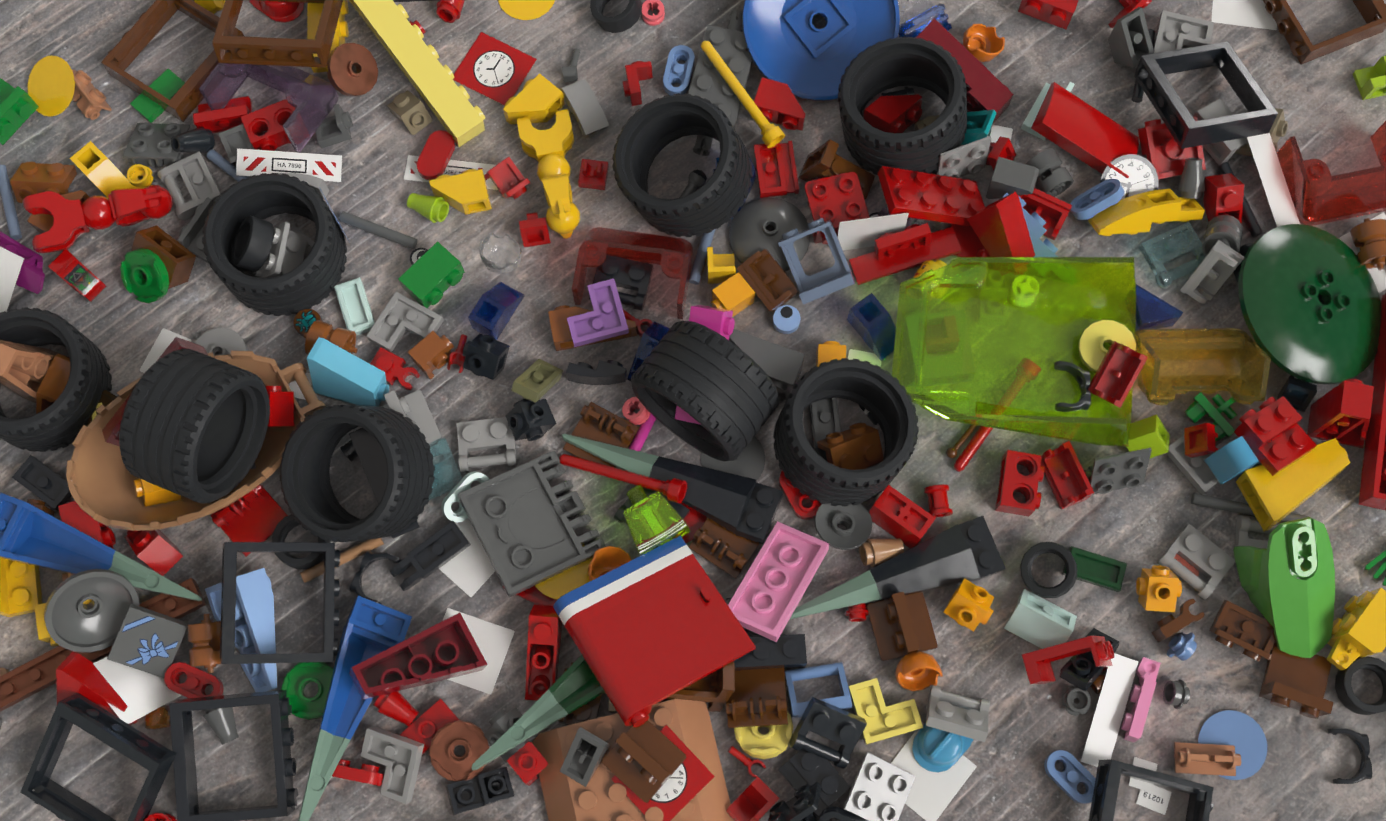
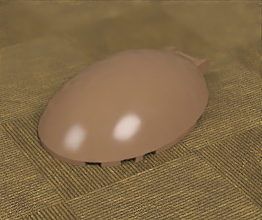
(106, 487)

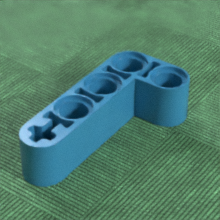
(1232, 460)

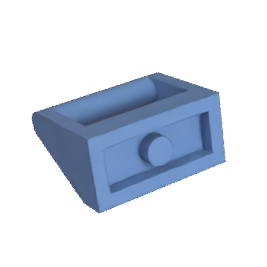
(842, 702)

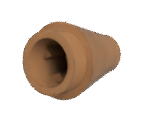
(880, 550)

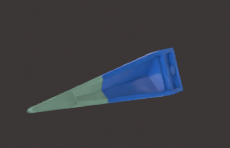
(47, 542)
(367, 632)

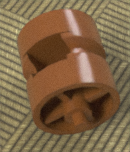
(1371, 240)
(340, 336)
(205, 642)

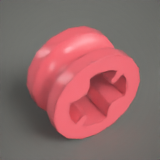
(655, 19)
(628, 408)

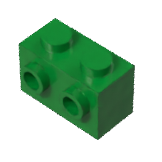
(432, 275)

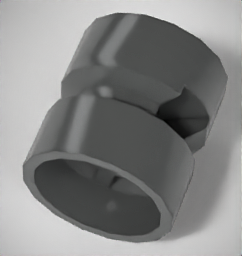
(1051, 177)
(1223, 228)

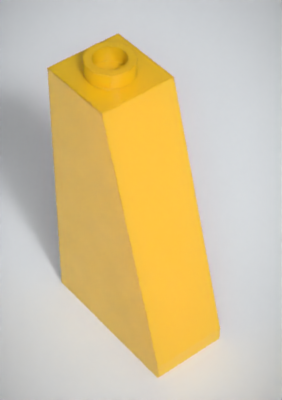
(1278, 495)

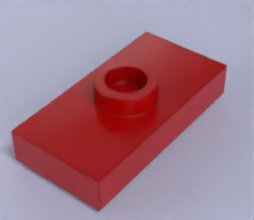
(429, 723)

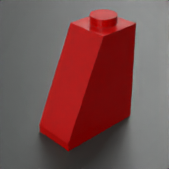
(1003, 228)
(80, 676)

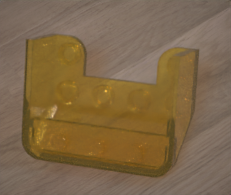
(1201, 362)

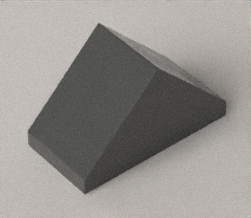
(1011, 177)
(584, 756)

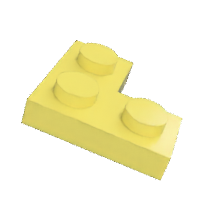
(881, 720)

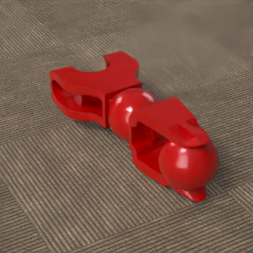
(97, 212)

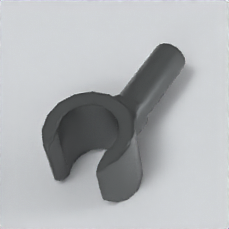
(570, 72)

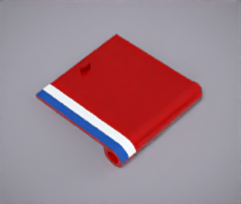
(651, 629)

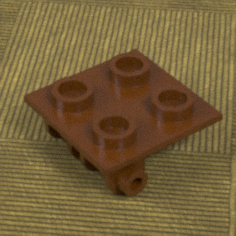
(603, 427)
(722, 547)
(758, 698)

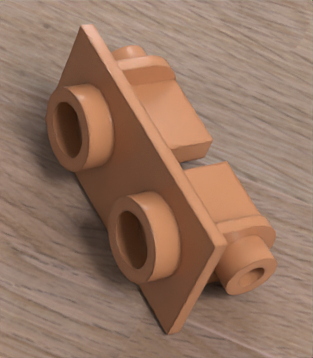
(92, 99)
(1206, 759)

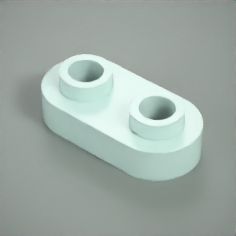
(465, 483)

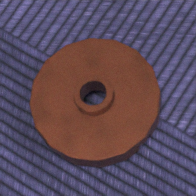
(341, 73)
(442, 750)

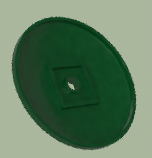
(1283, 311)

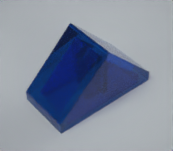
(1153, 311)

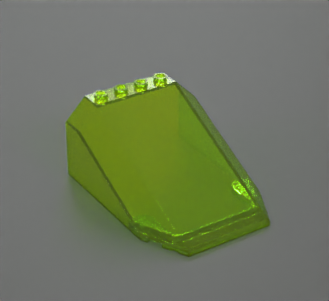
(986, 334)

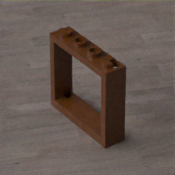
(142, 33)
(1301, 45)
(275, 50)

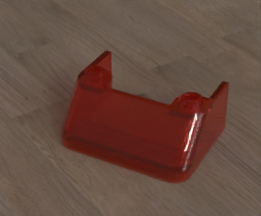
(1330, 198)
(671, 253)

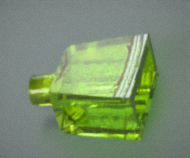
(652, 520)

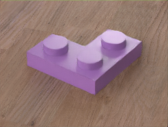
(605, 320)

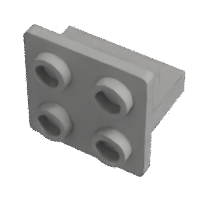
(285, 253)
(416, 408)

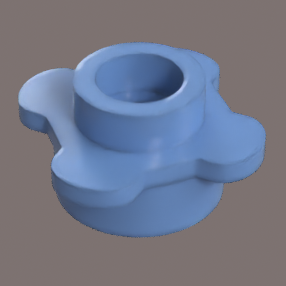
(1182, 646)

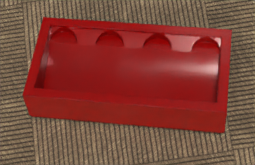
(1083, 130)

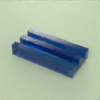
(942, 18)

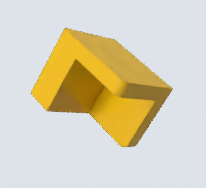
(719, 266)

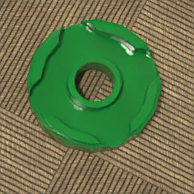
(154, 269)
(295, 682)

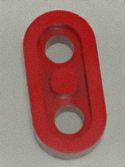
(795, 499)
(195, 683)
(367, 773)

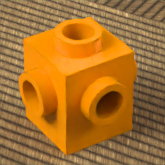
(1158, 589)
(970, 605)

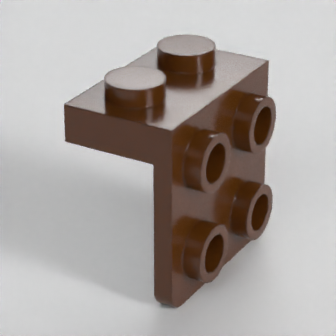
(1297, 683)

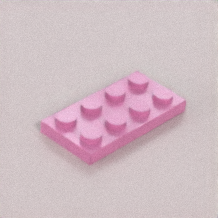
(777, 580)

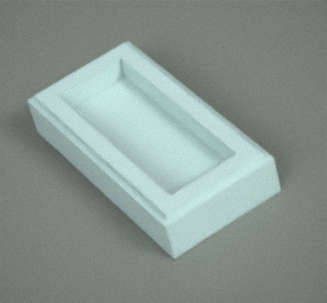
(355, 306)

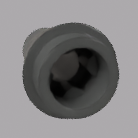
(1192, 179)
(222, 723)

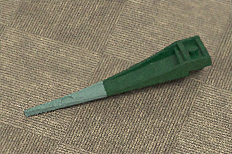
(566, 695)

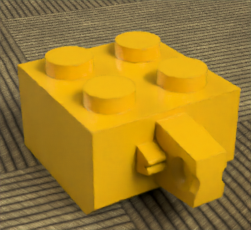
(1360, 629)

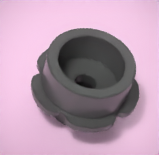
(1176, 693)
(1084, 701)

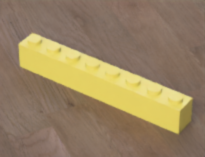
(422, 68)

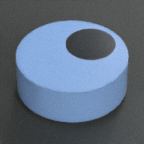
(786, 319)

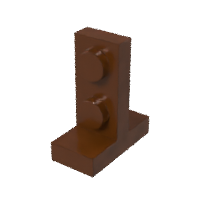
(825, 163)
(713, 688)

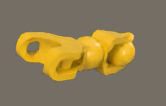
(553, 169)

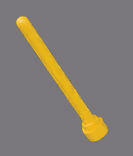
(771, 134)

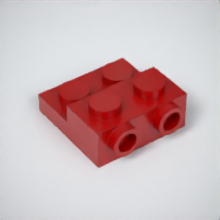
(1164, 151)
(1275, 434)

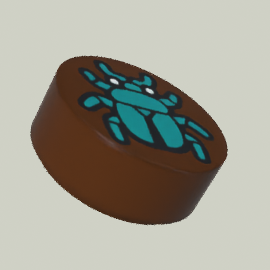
(304, 320)

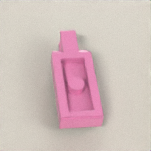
(1141, 697)

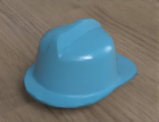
(938, 749)

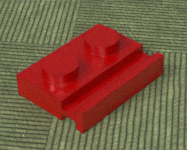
(776, 169)

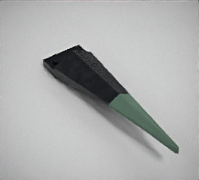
(723, 497)
(938, 562)

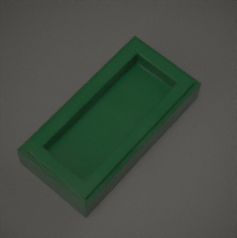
(1098, 569)

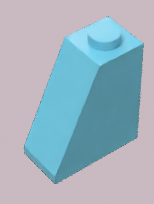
(345, 376)

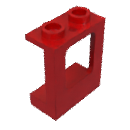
(1039, 662)

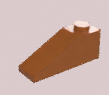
(561, 331)

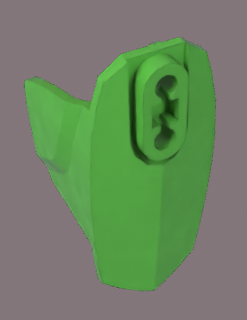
(1291, 591)

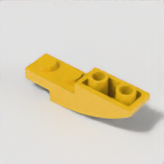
(1138, 212)

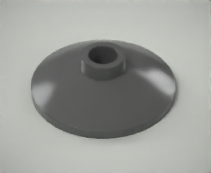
(854, 518)

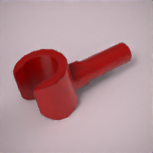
(638, 323)
(457, 357)
(745, 760)

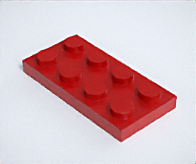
(930, 195)

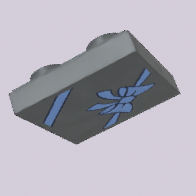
(147, 640)

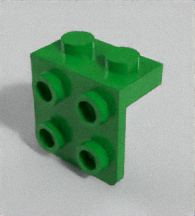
(15, 109)

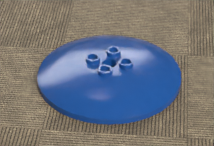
(809, 58)

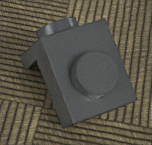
(334, 128)
(234, 139)

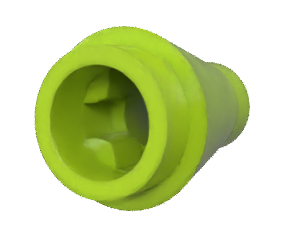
(430, 207)

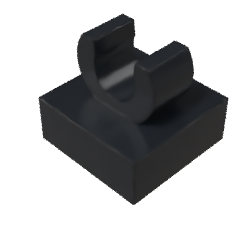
(1298, 393)

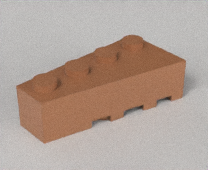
(24, 367)

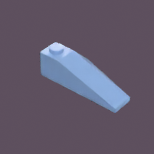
(252, 624)

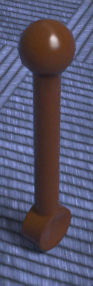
(952, 451)

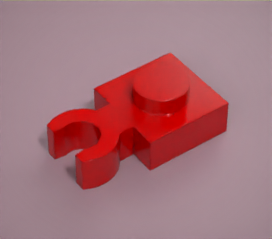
(393, 368)

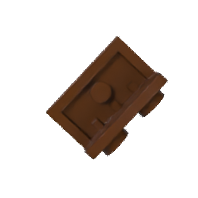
(1245, 629)

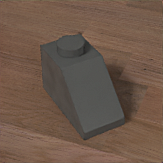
(1130, 39)

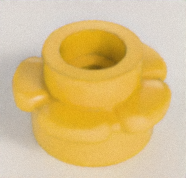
(137, 171)

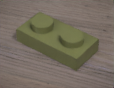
(537, 380)

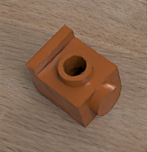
(431, 353)

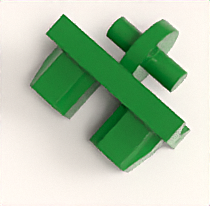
(1202, 406)

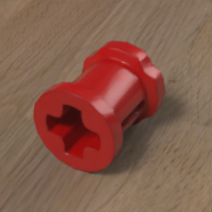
(938, 500)

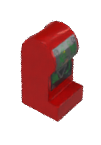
(77, 275)

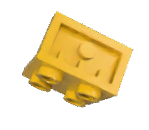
(19, 588)

